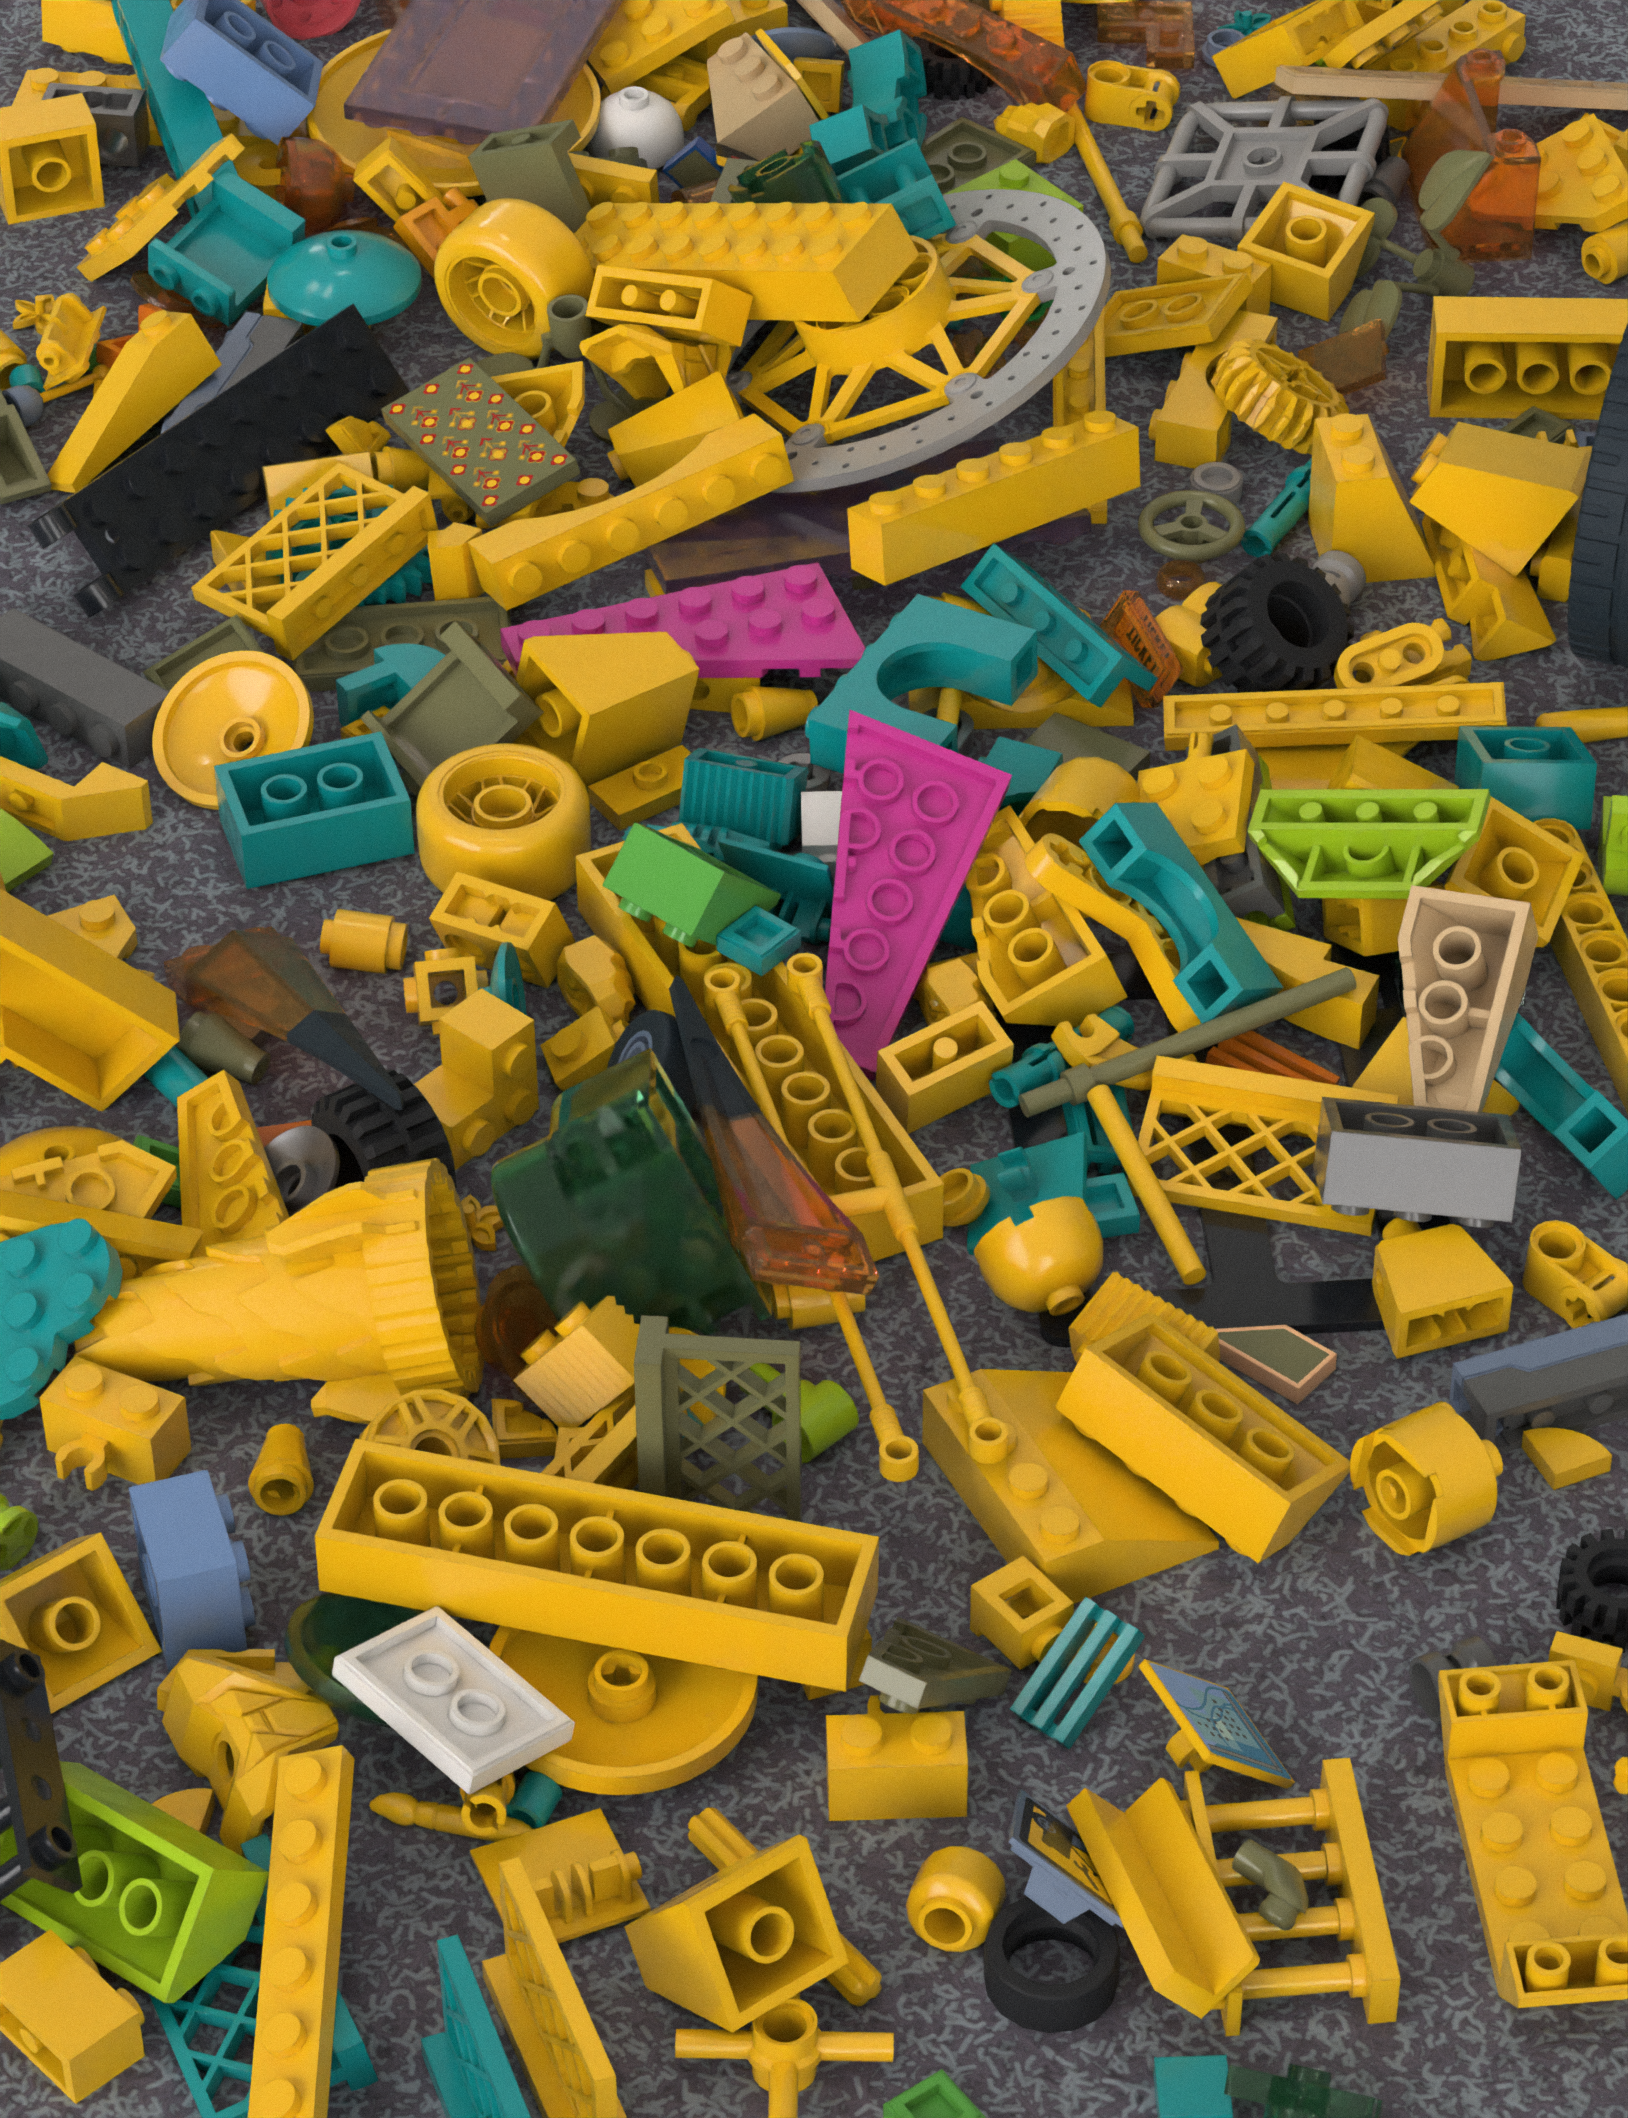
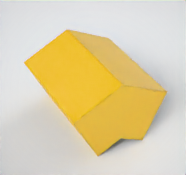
(452, 562)

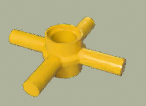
(785, 2050)

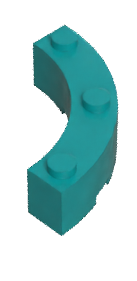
(886, 87)

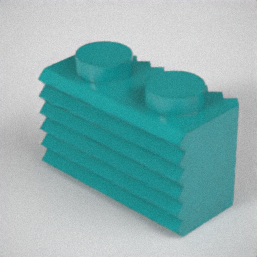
(743, 795)

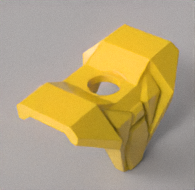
(650, 363)
(258, 1720)

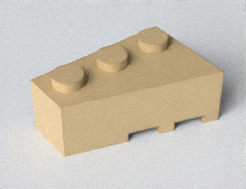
(756, 101)

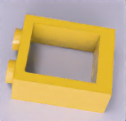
(1288, 40)

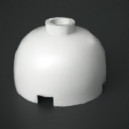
(641, 121)

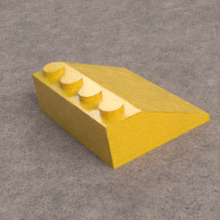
(1057, 1491)

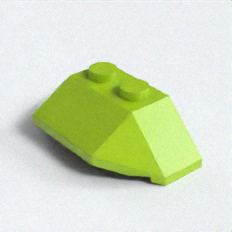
(1365, 838)

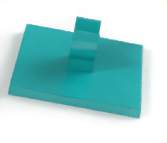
(1028, 1177)

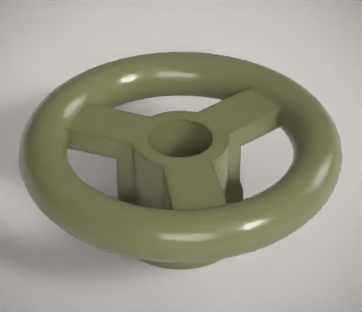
(1191, 535)

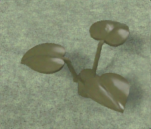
(1436, 270)
(567, 330)

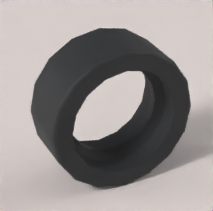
(1044, 2005)

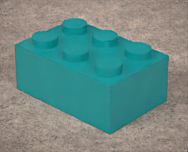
(314, 809)

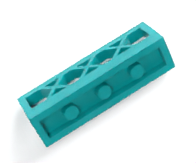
(1065, 635)

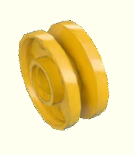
(437, 1424)

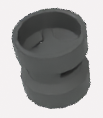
(1424, 1670)

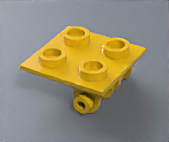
(574, 1872)

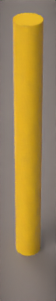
(1146, 1185)

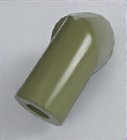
(1277, 1876)

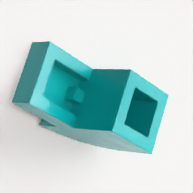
(386, 682)

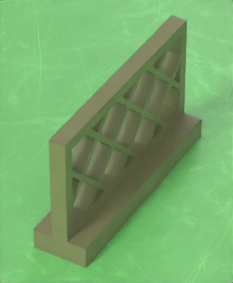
(662, 1422)

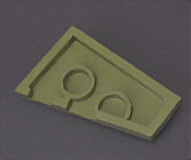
(926, 1670)

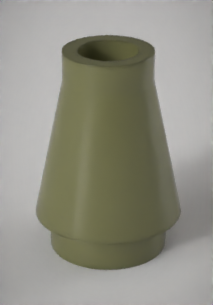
(218, 1046)

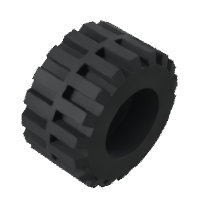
(1301, 609)
(376, 1134)

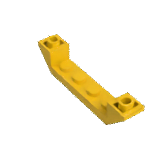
(99, 805)

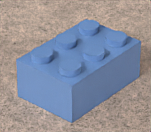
(242, 65)

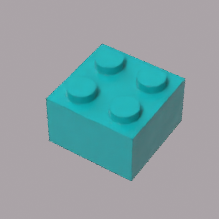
(1529, 770)

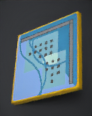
(1213, 1727)

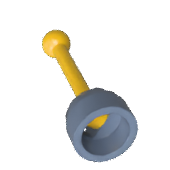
(30, 402)

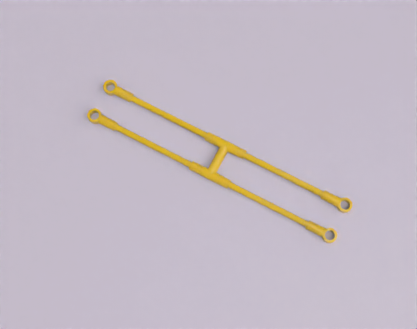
(806, 979)

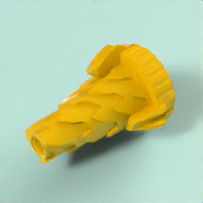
(349, 1291)

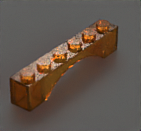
(1008, 54)

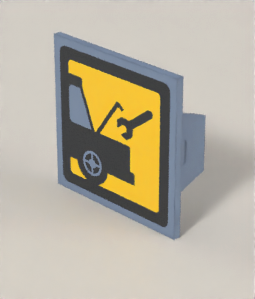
(1062, 1869)

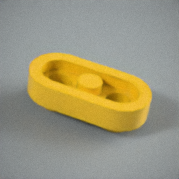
(1384, 658)

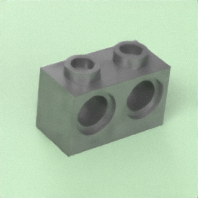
(113, 111)

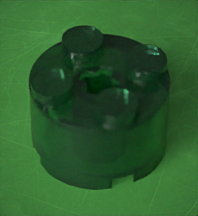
(791, 179)

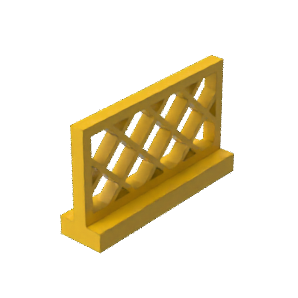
(341, 575)
(1254, 1100)
(545, 2010)

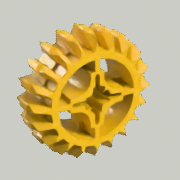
(1275, 392)

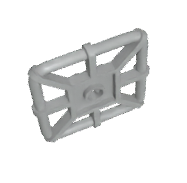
(1258, 160)

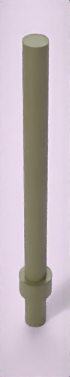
(1079, 1080)

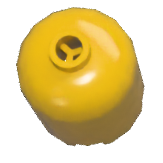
(1077, 798)

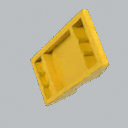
(1038, 702)

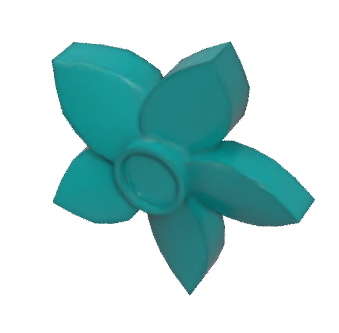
(1246, 22)

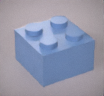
(191, 1565)

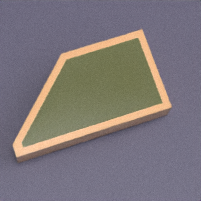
(1277, 1358)

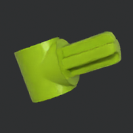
(825, 1412)

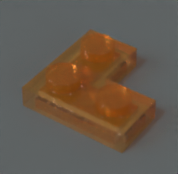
(1161, 25)

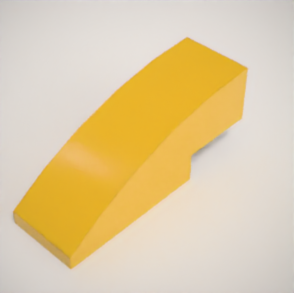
(1301, 960)

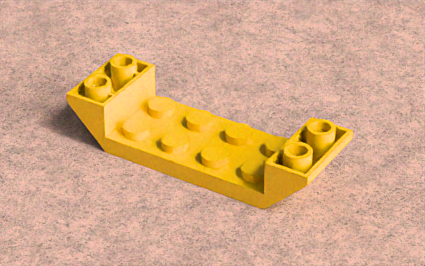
(1534, 1833)

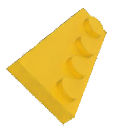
(223, 1165)

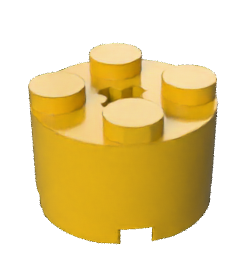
(1426, 1479)

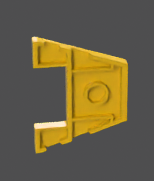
(151, 210)

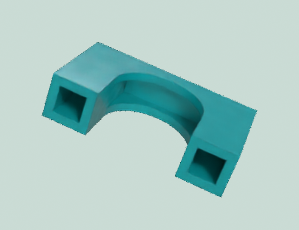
(924, 648)

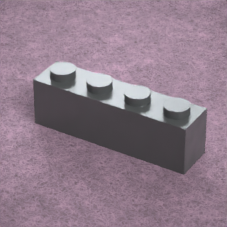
(77, 690)

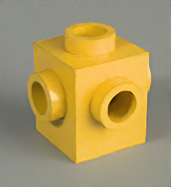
(438, 968)

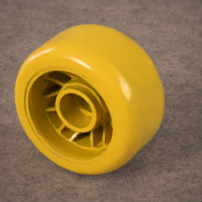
(505, 271)
(505, 819)

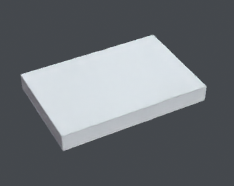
(453, 1699)

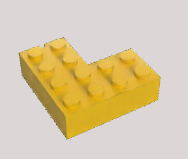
(77, 1009)

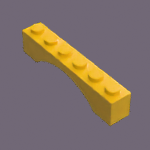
(553, 550)

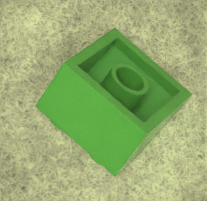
(682, 886)

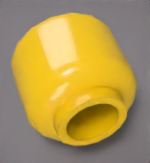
(955, 1898)

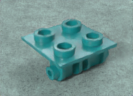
(800, 879)

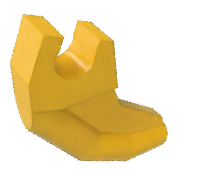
(1098, 1045)

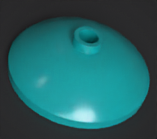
(340, 269)

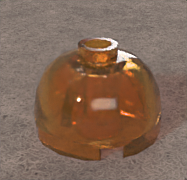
(312, 182)

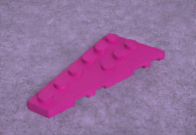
(728, 626)
(902, 858)

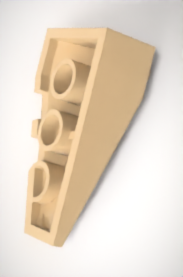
(1462, 987)

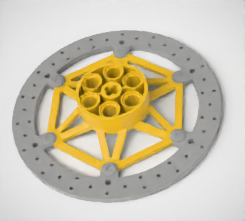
(914, 316)

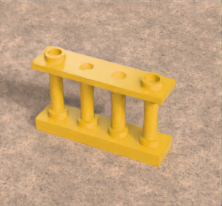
(1343, 1862)

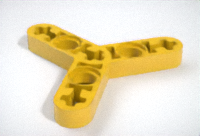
(1075, 879)

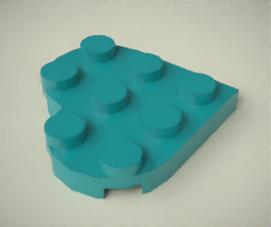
(48, 1295)

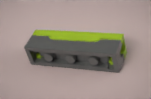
(1247, 878)

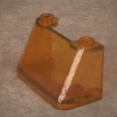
(1501, 208)

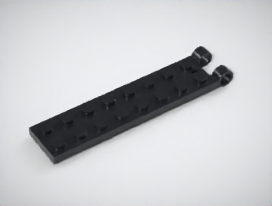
(214, 457)

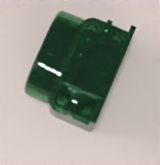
(625, 1205)

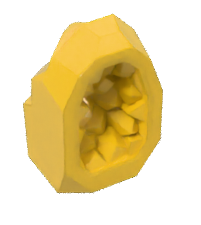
(1039, 128)
(595, 975)
(950, 989)

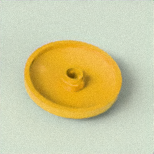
(635, 1714)

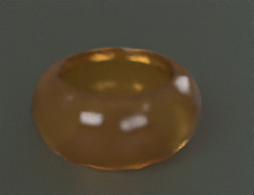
(1179, 589)

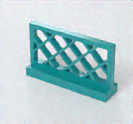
(349, 2053)
(468, 2057)

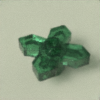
(1300, 2094)

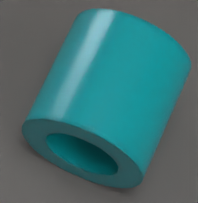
(27, 375)
(534, 1799)

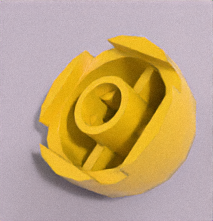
(1044, 1259)

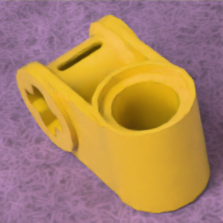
(1126, 96)
(1574, 1274)

